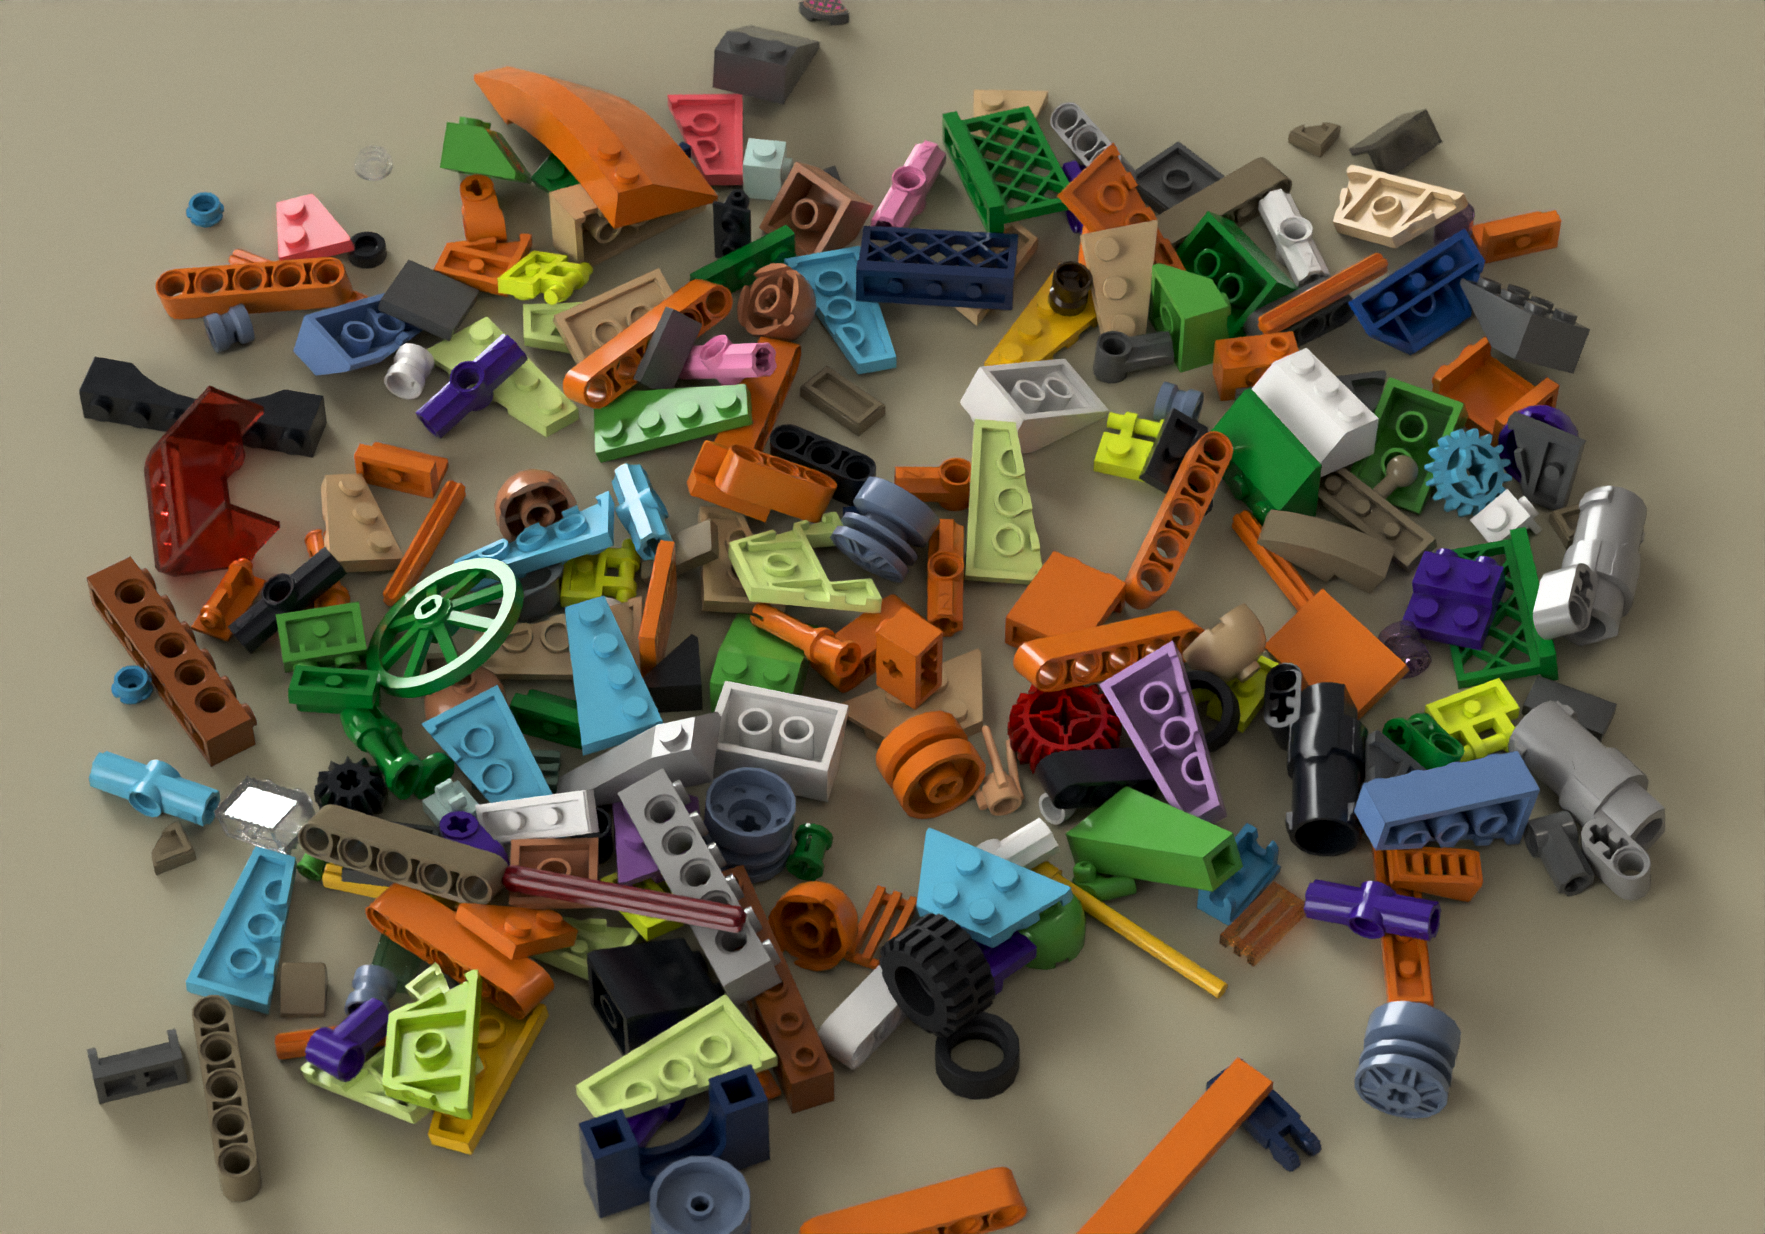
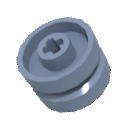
(700, 1198)

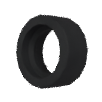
(1230, 707)
(979, 1084)

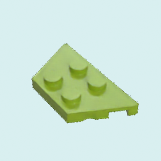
(435, 1049)

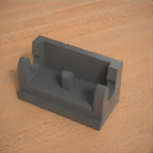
(138, 1070)

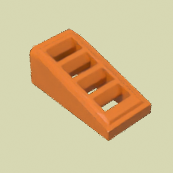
(1461, 866)

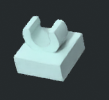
(448, 797)

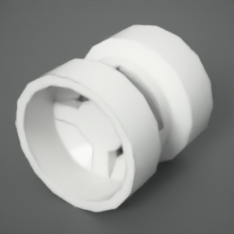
(409, 371)

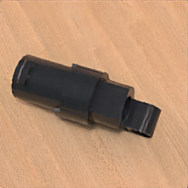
(1323, 758)

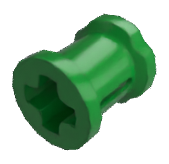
(809, 851)

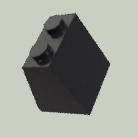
(647, 989)

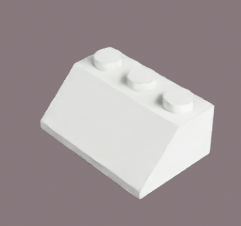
(1318, 410)
(782, 734)

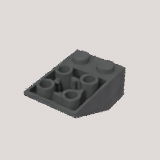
(1526, 326)

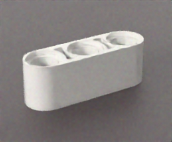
(861, 1022)

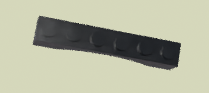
(123, 395)

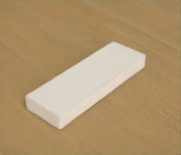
(540, 816)

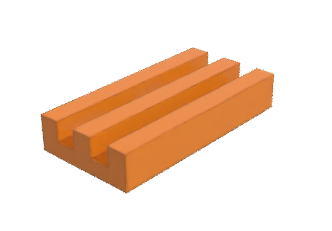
(892, 903)

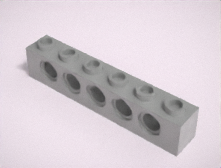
(649, 805)

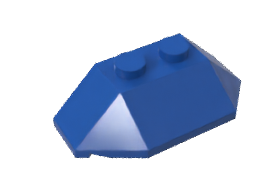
(1422, 296)

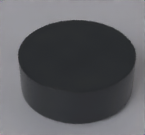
(369, 250)

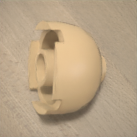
(1229, 647)

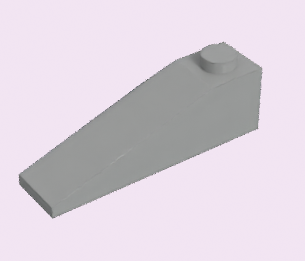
(680, 747)

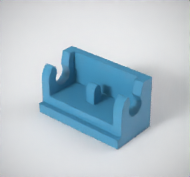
(1245, 885)

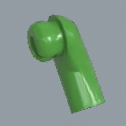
(1100, 887)

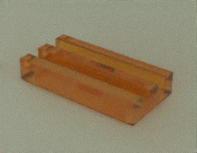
(1289, 920)

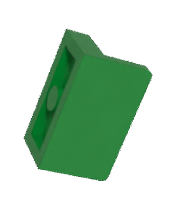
(333, 689)
(547, 717)

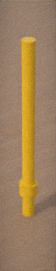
(1138, 935)

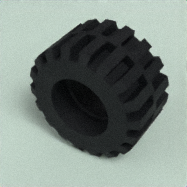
(937, 974)

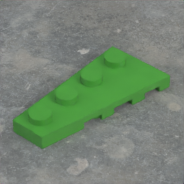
(667, 417)

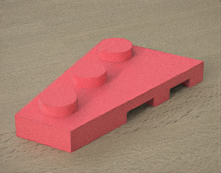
(715, 133)

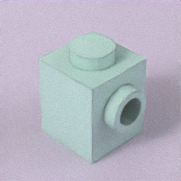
(765, 168)

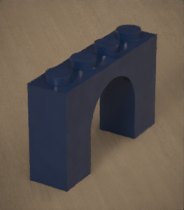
(622, 1173)

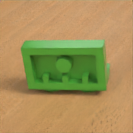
(322, 637)

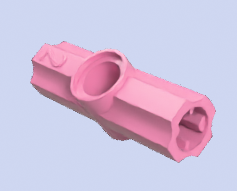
(910, 186)
(729, 361)

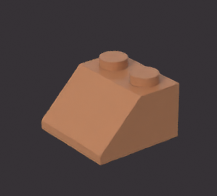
(817, 210)

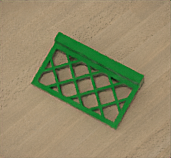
(979, 173)
(1525, 586)

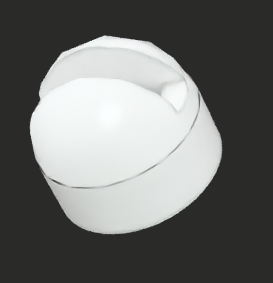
(1051, 813)

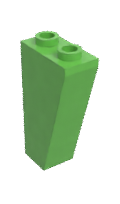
(1154, 843)

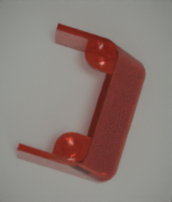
(189, 493)

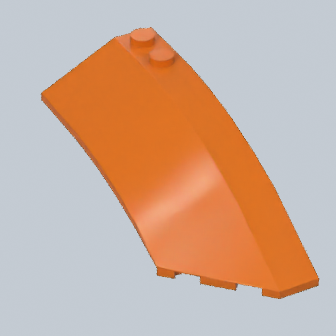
(604, 141)

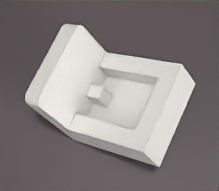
(1505, 514)

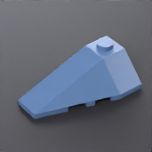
(350, 336)

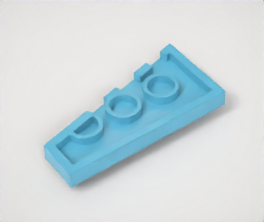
(852, 324)
(539, 546)
(606, 680)
(489, 748)
(249, 934)

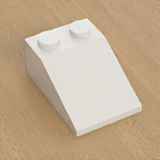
(1040, 396)

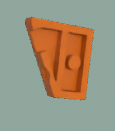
(482, 261)
(517, 930)

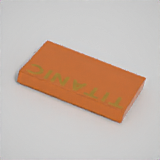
(658, 608)

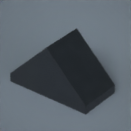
(677, 679)

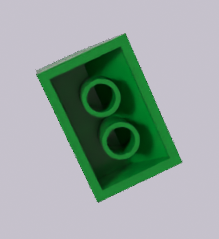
(1235, 265)
(1267, 461)

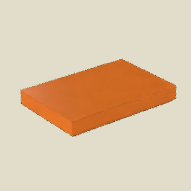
(1338, 649)

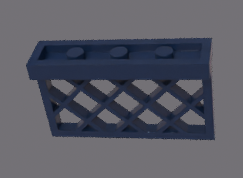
(935, 283)

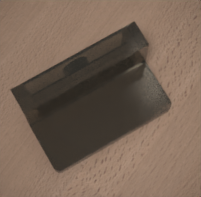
(1399, 141)

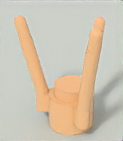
(1000, 791)

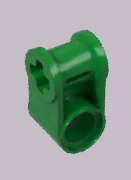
(1424, 740)

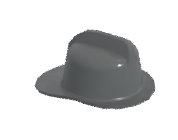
(540, 592)

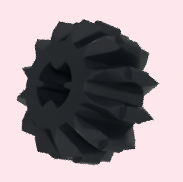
(352, 787)

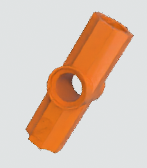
(943, 484)
(946, 577)

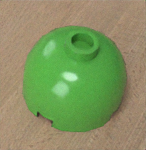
(1057, 934)

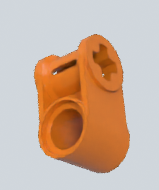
(481, 210)

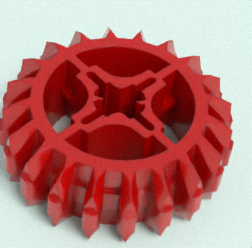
(1038, 719)

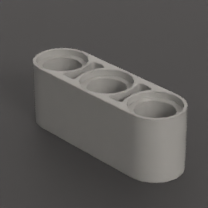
(1082, 134)

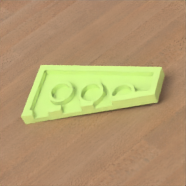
(1000, 525)

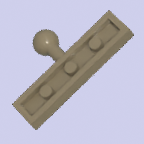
(1373, 515)

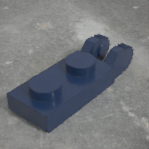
(1272, 1122)

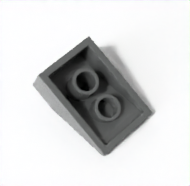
(761, 62)

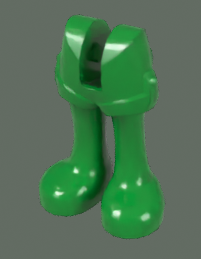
(403, 771)

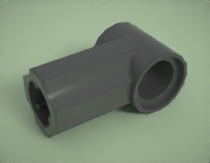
(1120, 354)
(1556, 843)

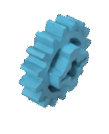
(1469, 453)

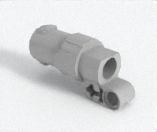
(1597, 571)
(1598, 790)

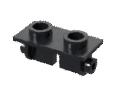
(731, 223)

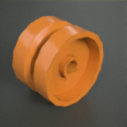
(930, 764)

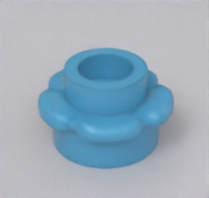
(205, 209)
(132, 685)

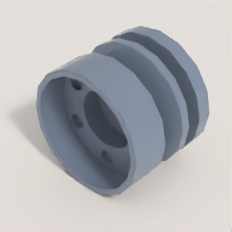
(886, 527)
(751, 820)
(1407, 1059)

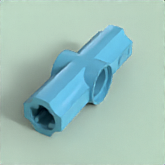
(640, 509)
(154, 788)

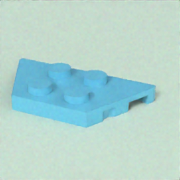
(982, 890)

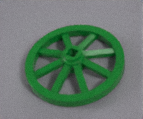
(438, 620)

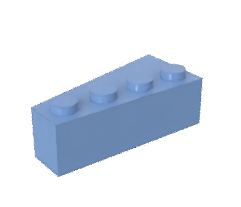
(1450, 804)

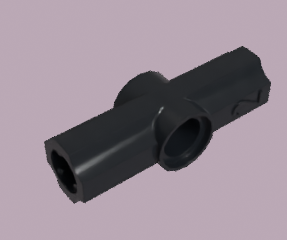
(287, 594)

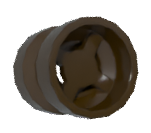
(1069, 288)

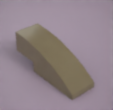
(1327, 548)

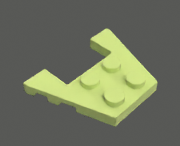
(789, 573)
(367, 1085)

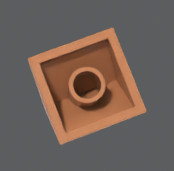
(561, 855)

